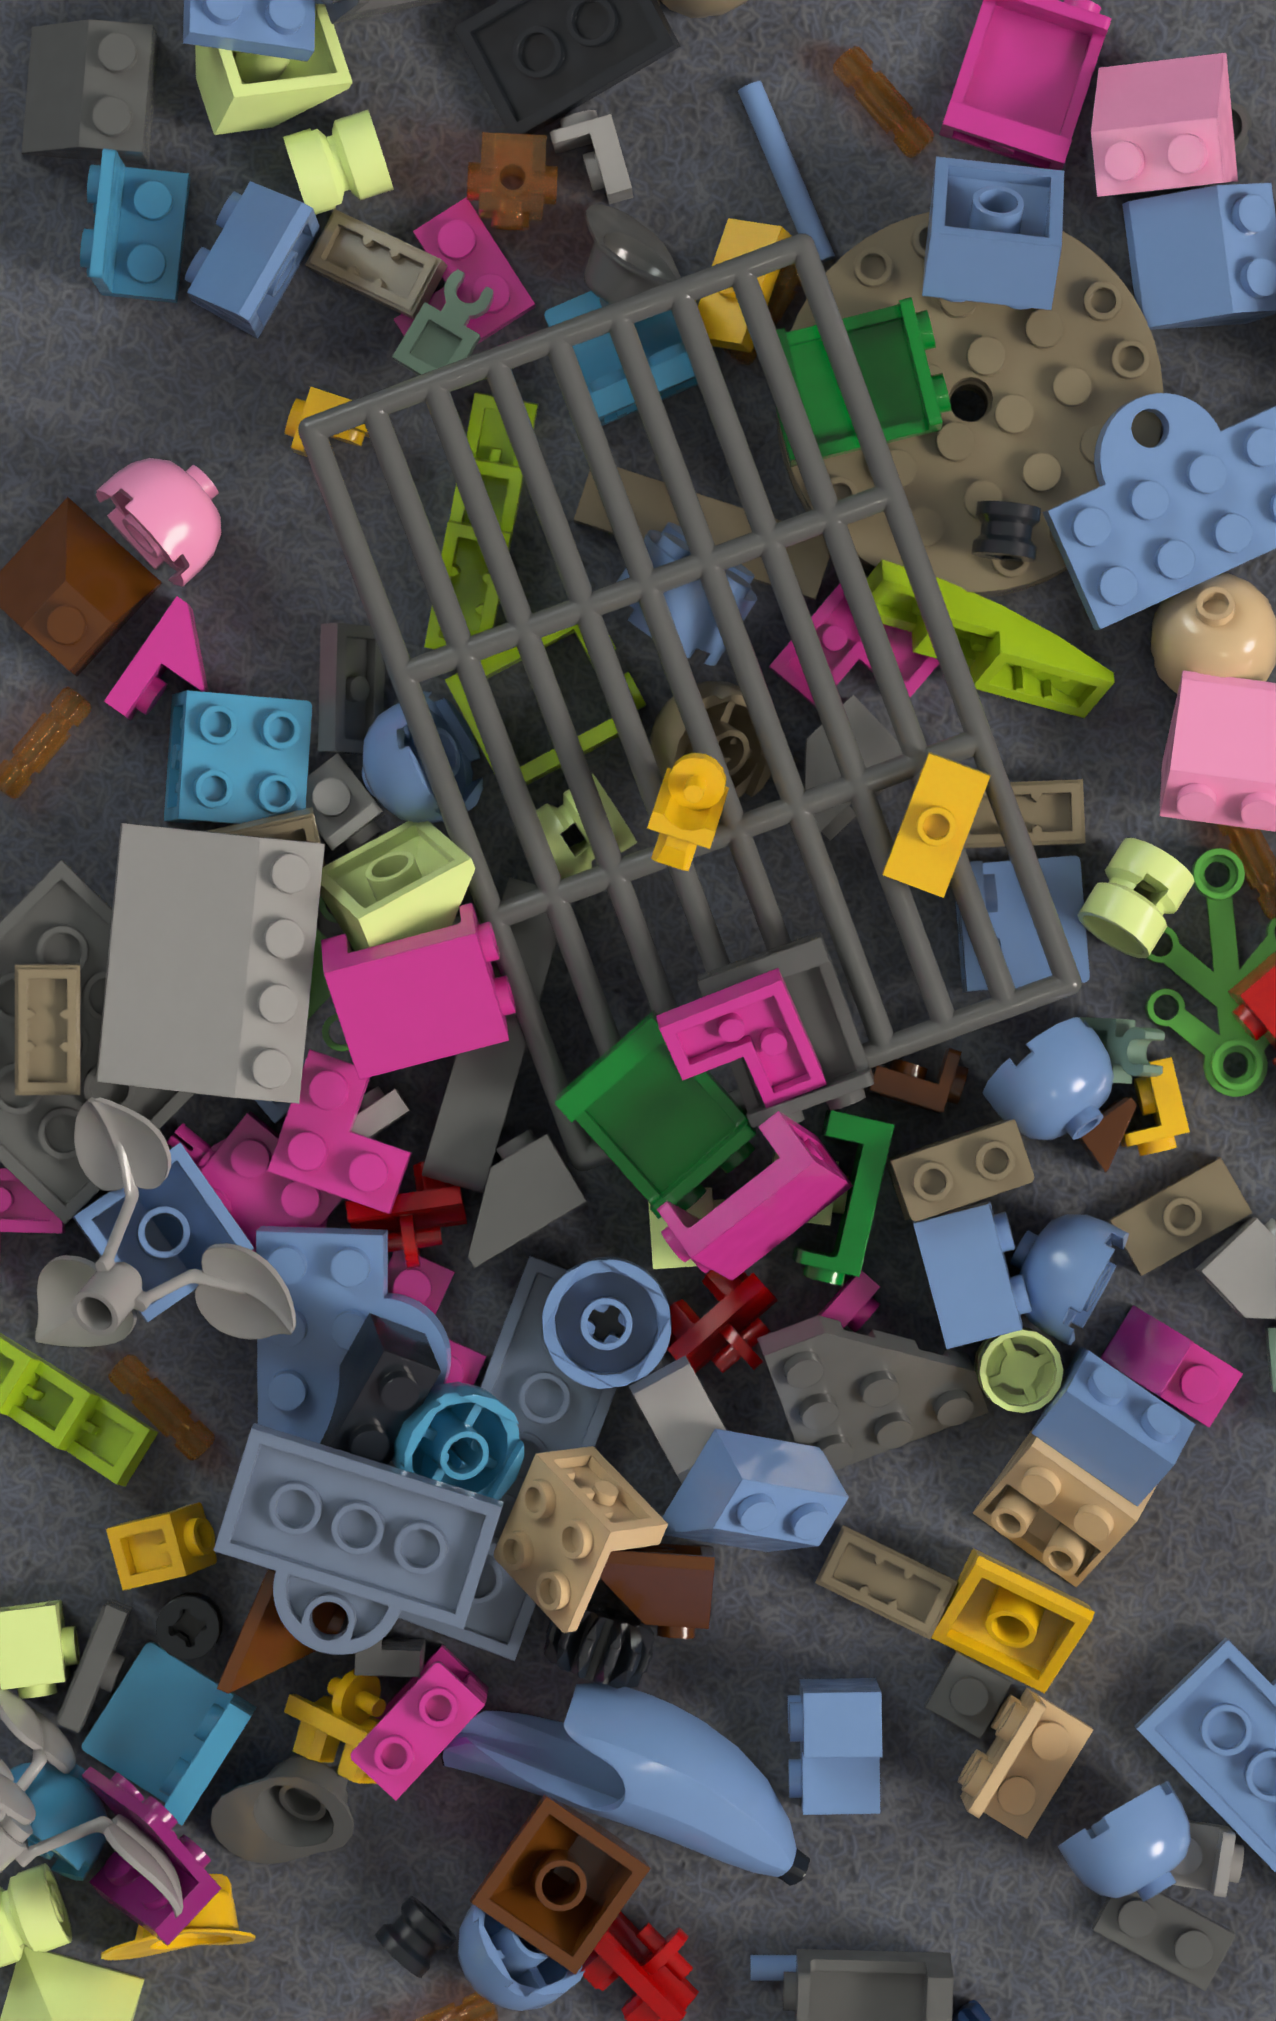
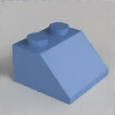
(994, 233)
(1203, 255)
(252, 257)
(166, 1228)
(971, 1275)
(1113, 1427)
(756, 1494)

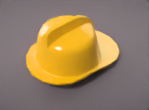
(211, 1926)

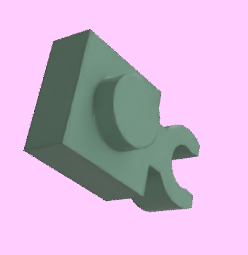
(442, 336)
(1127, 1047)

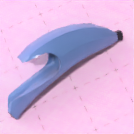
(643, 1768)

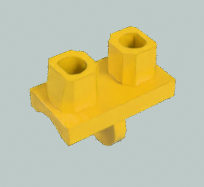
(688, 809)
(337, 1719)

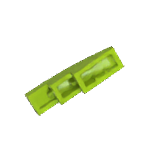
(460, 546)
(1000, 647)
(70, 1414)

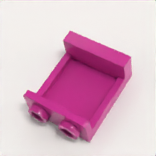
(1026, 78)
(419, 995)
(764, 1208)
(420, 1722)

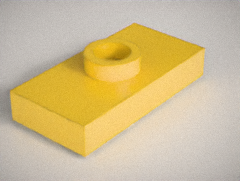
(721, 310)
(936, 824)

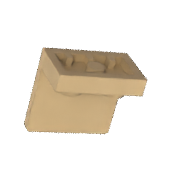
(567, 1525)
(1024, 1763)

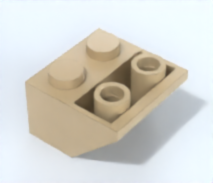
(1057, 1510)

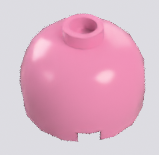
(165, 514)

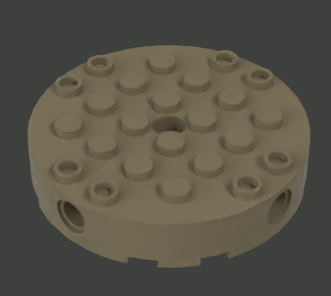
(1045, 394)

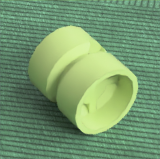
(338, 162)
(579, 856)
(1139, 891)
(1019, 1370)
(32, 1915)

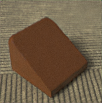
(1106, 1137)

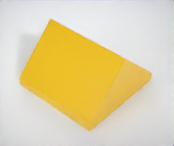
(1012, 1621)

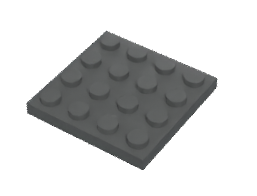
(61, 924)

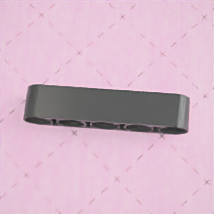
(486, 1077)

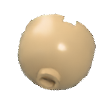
(1216, 631)

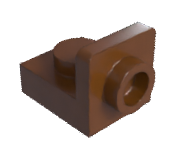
(907, 1083)

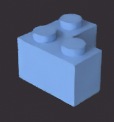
(838, 1745)

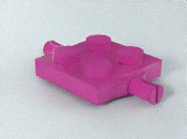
(240, 1179)

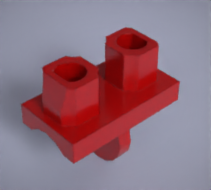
(414, 1217)
(727, 1329)
(647, 1965)

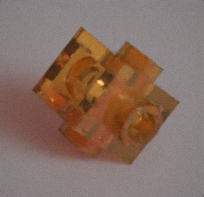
(512, 156)

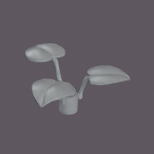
(98, 1301)
(19, 1812)

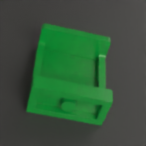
(894, 367)
(653, 1123)
(861, 1200)

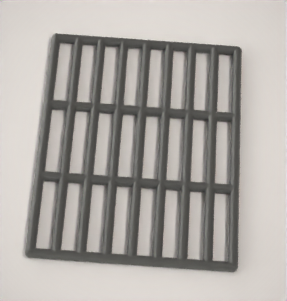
(647, 587)

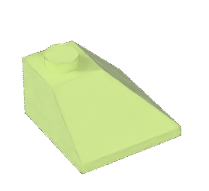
(264, 91)
(397, 885)
(69, 1989)

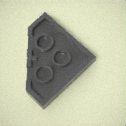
(865, 1391)

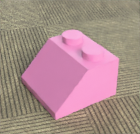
(1163, 126)
(1221, 753)

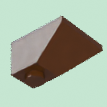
(73, 587)
(665, 1586)
(266, 1643)
(561, 1882)

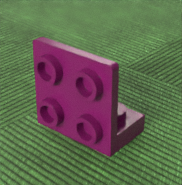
(128, 1888)

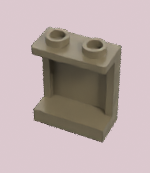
(960, 1170)

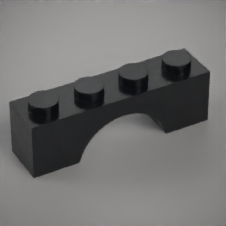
(379, 1387)

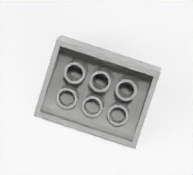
(210, 963)

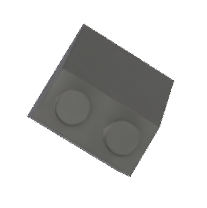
(91, 90)
(523, 1195)

